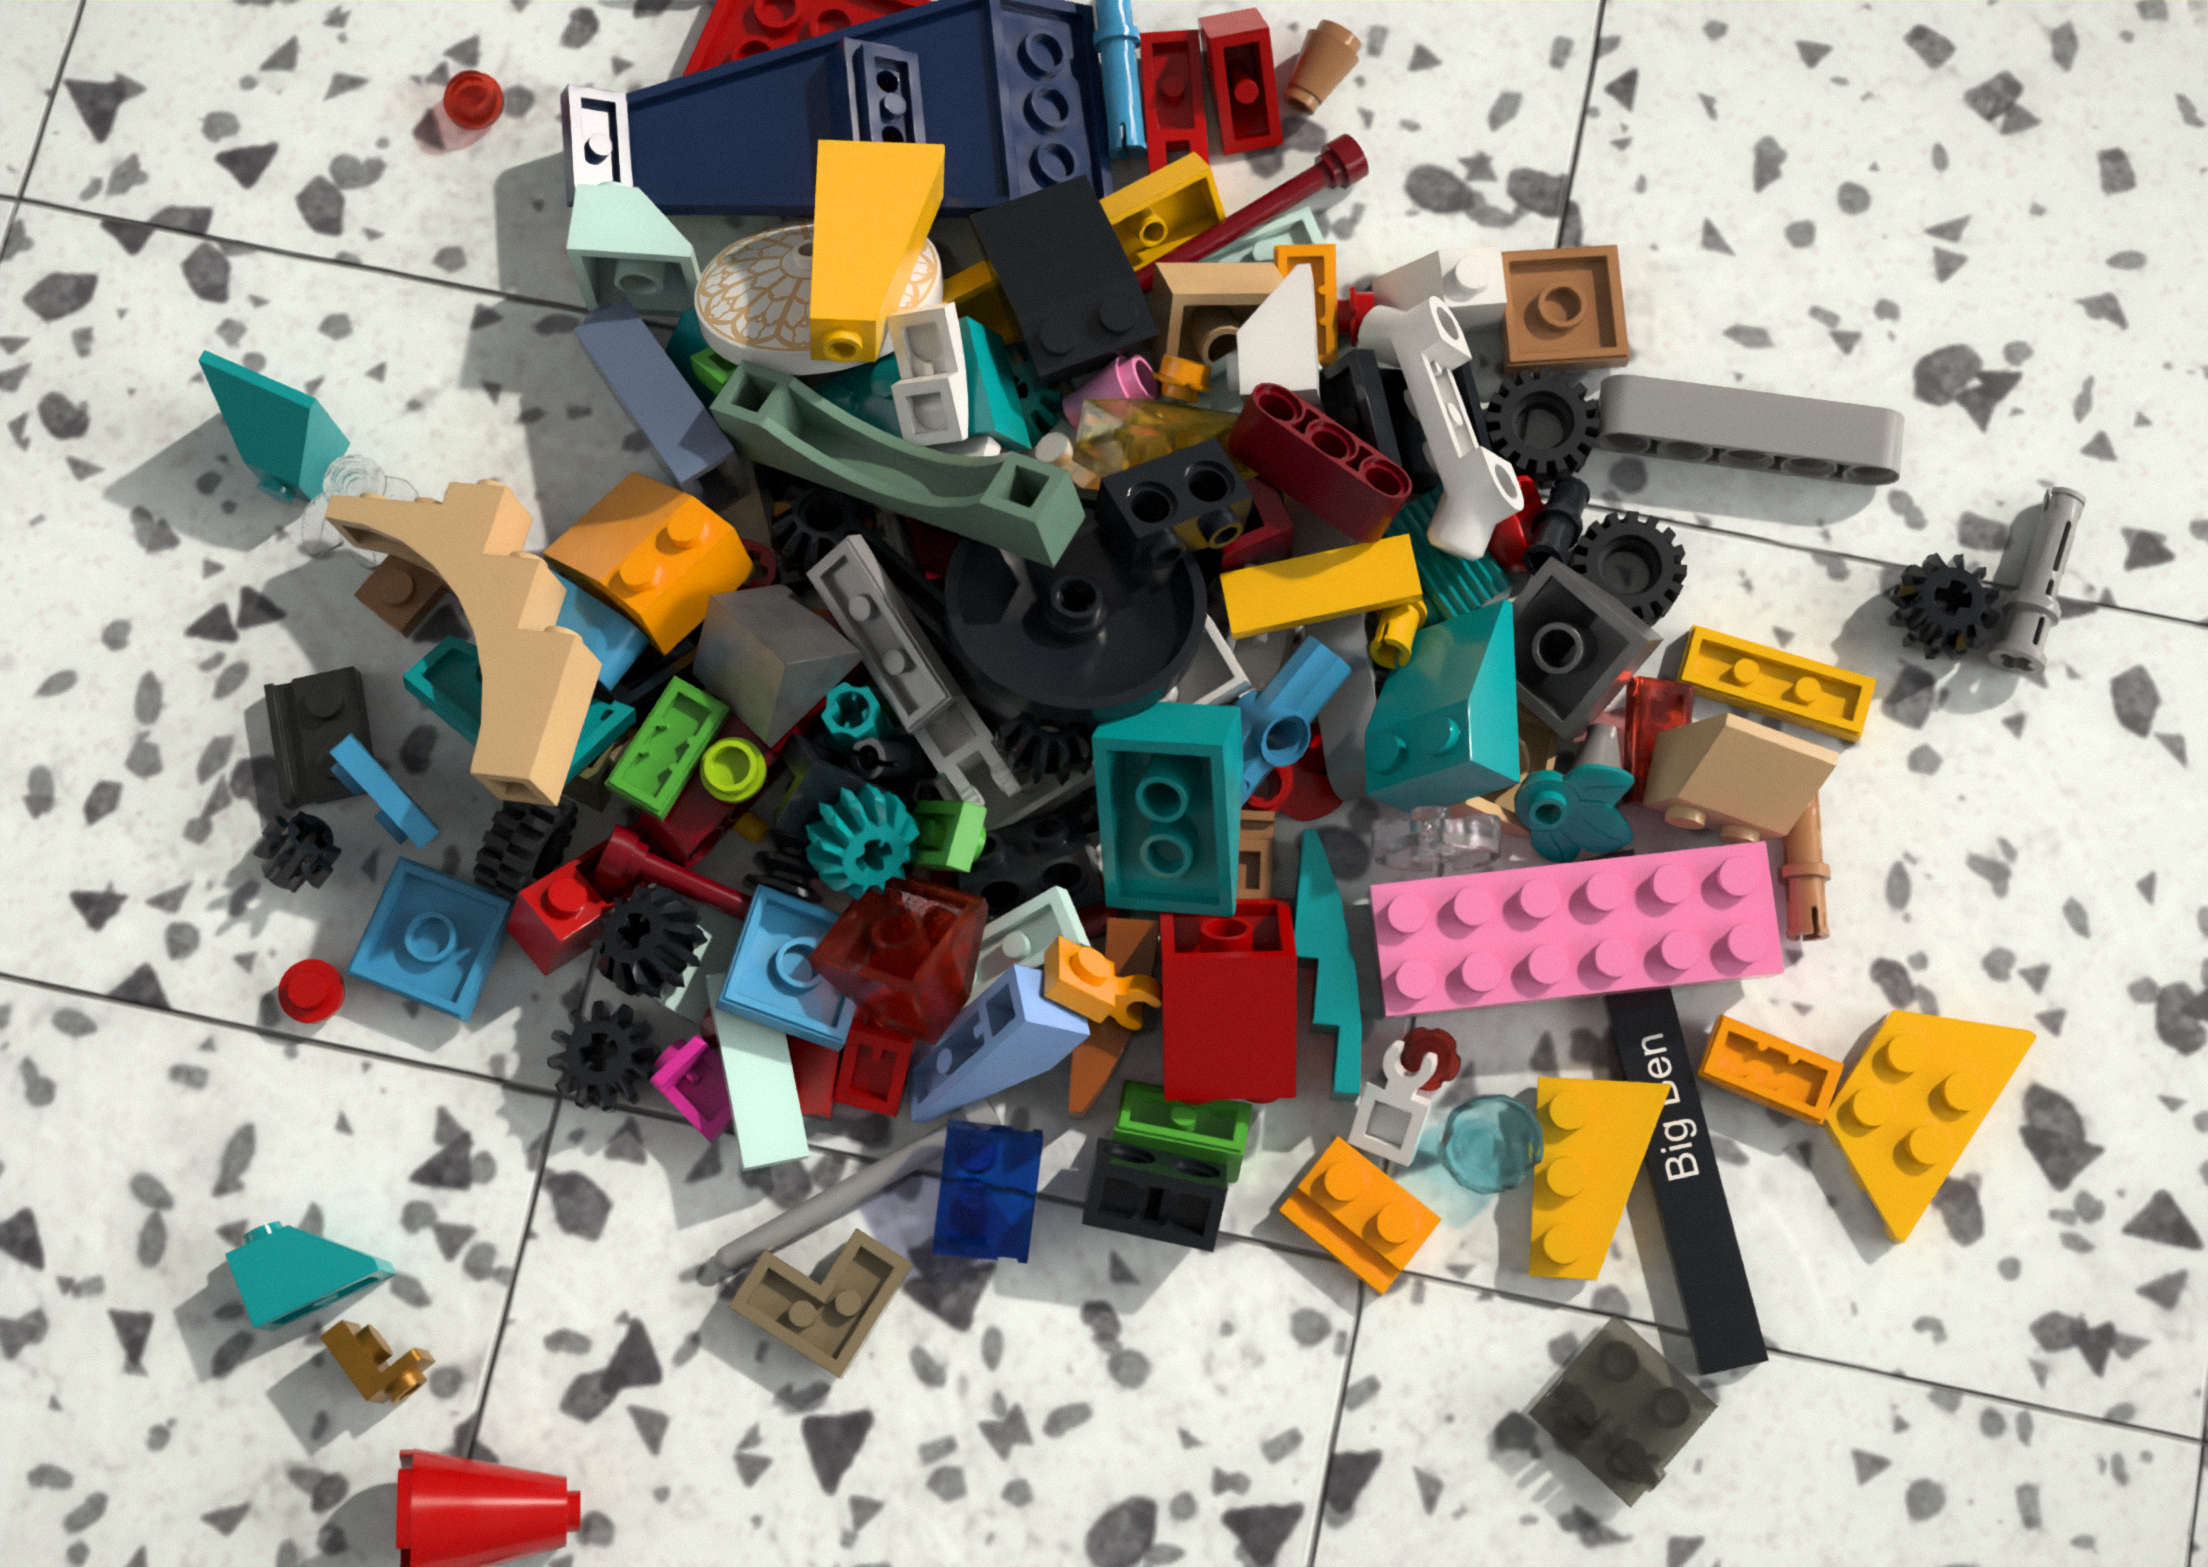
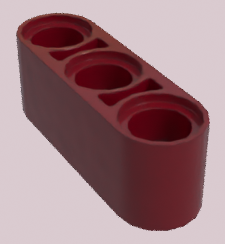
(1318, 463)

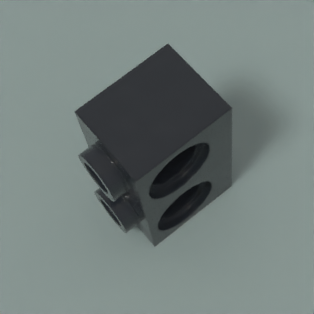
(1186, 495)
(1031, 859)
(1155, 1194)

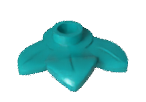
(1579, 811)

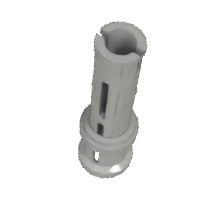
(2034, 606)

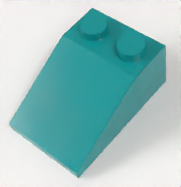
(1448, 715)
(1170, 807)

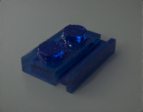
(987, 1191)

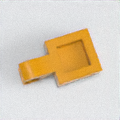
(1087, 984)

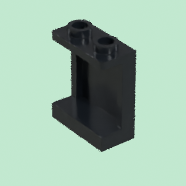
(1373, 408)

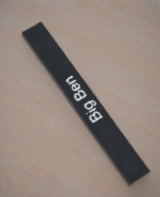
(1687, 1183)

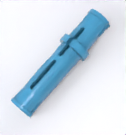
(1117, 44)

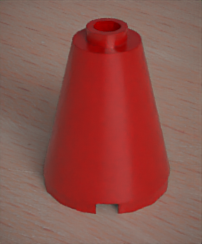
(478, 1511)

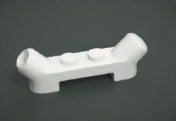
(1476, 482)

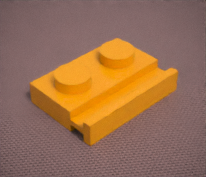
(1359, 1216)

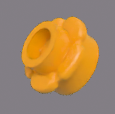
(1183, 378)

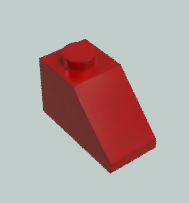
(1241, 80)

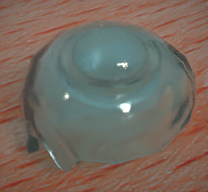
(1489, 1143)

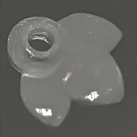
(319, 535)

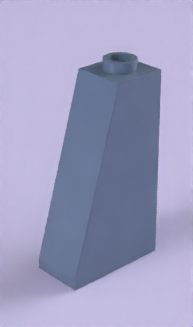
(662, 406)

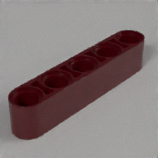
(701, 820)

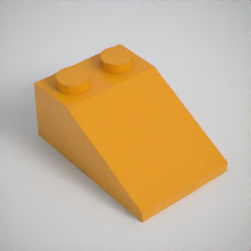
(653, 557)

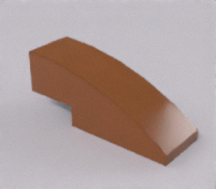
(1132, 949)

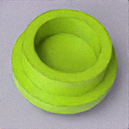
(733, 770)

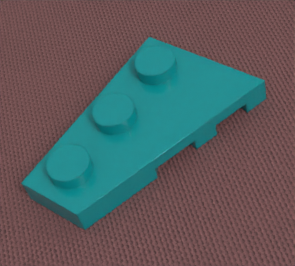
(451, 686)

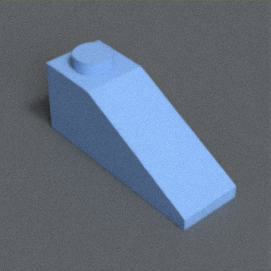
(993, 1044)

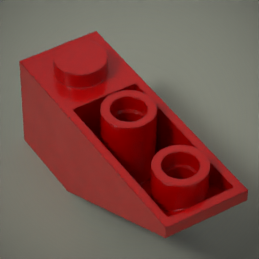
(559, 912)

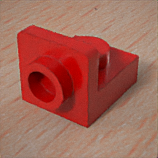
(874, 1067)

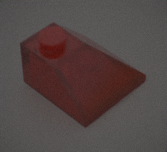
(906, 954)

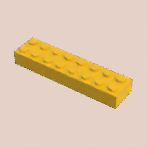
(1146, 216)

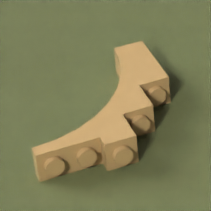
(531, 670)

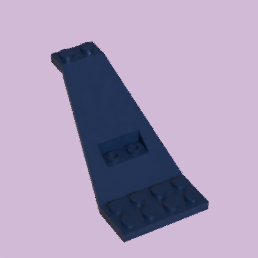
(991, 79)

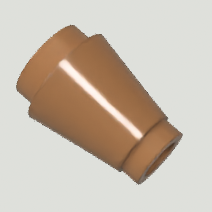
(1321, 65)

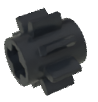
(297, 851)

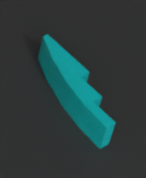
(1326, 947)

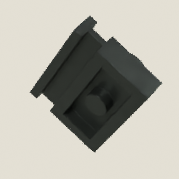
(305, 725)

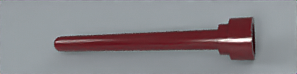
(1339, 165)
(630, 858)

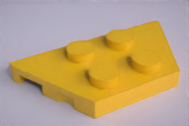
(1917, 1105)

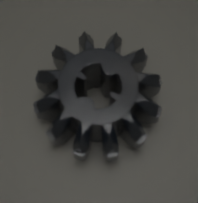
(1961, 592)
(648, 942)
(588, 1042)

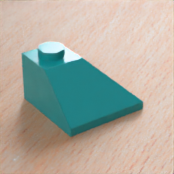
(276, 429)

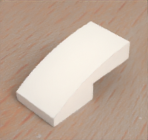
(932, 370)

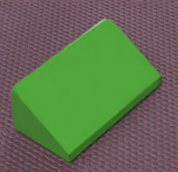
(1203, 1131)

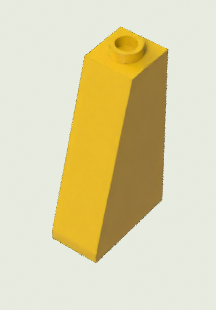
(867, 237)

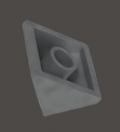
(770, 657)

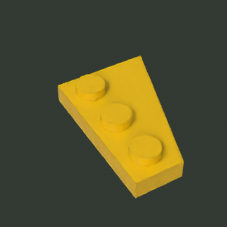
(1589, 1164)

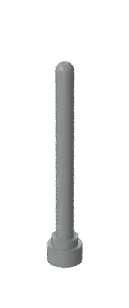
(848, 1191)

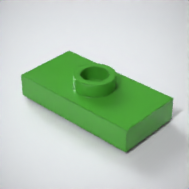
(668, 748)

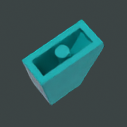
(296, 1272)

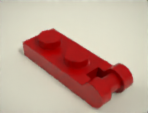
(1172, 95)

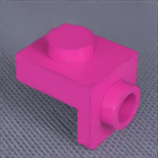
(695, 1085)

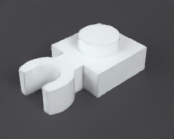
(1391, 1113)

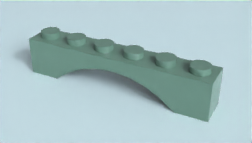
(991, 499)

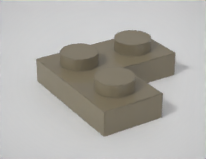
(829, 1318)

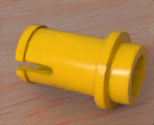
(1396, 633)

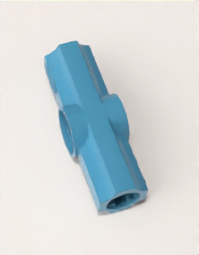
(1279, 717)

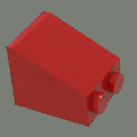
(1229, 1004)

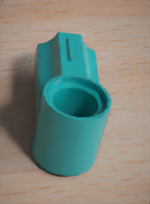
(853, 715)

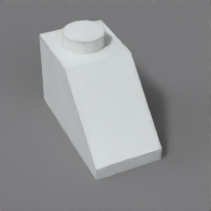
(1463, 278)
(1280, 341)

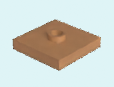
(1563, 310)

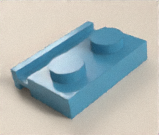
(399, 812)

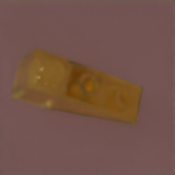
(1134, 431)

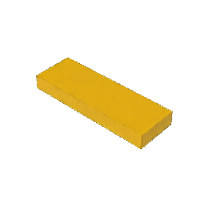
(1321, 586)
(1775, 683)

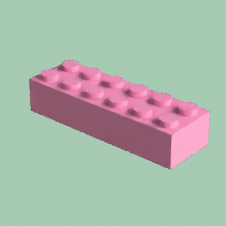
(1574, 930)

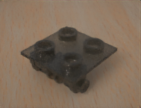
(1623, 1410)

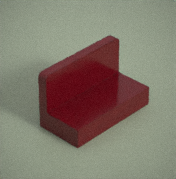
(1266, 532)

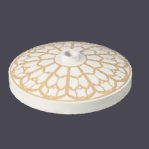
(759, 295)

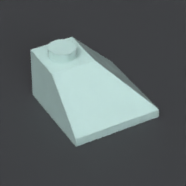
(629, 250)

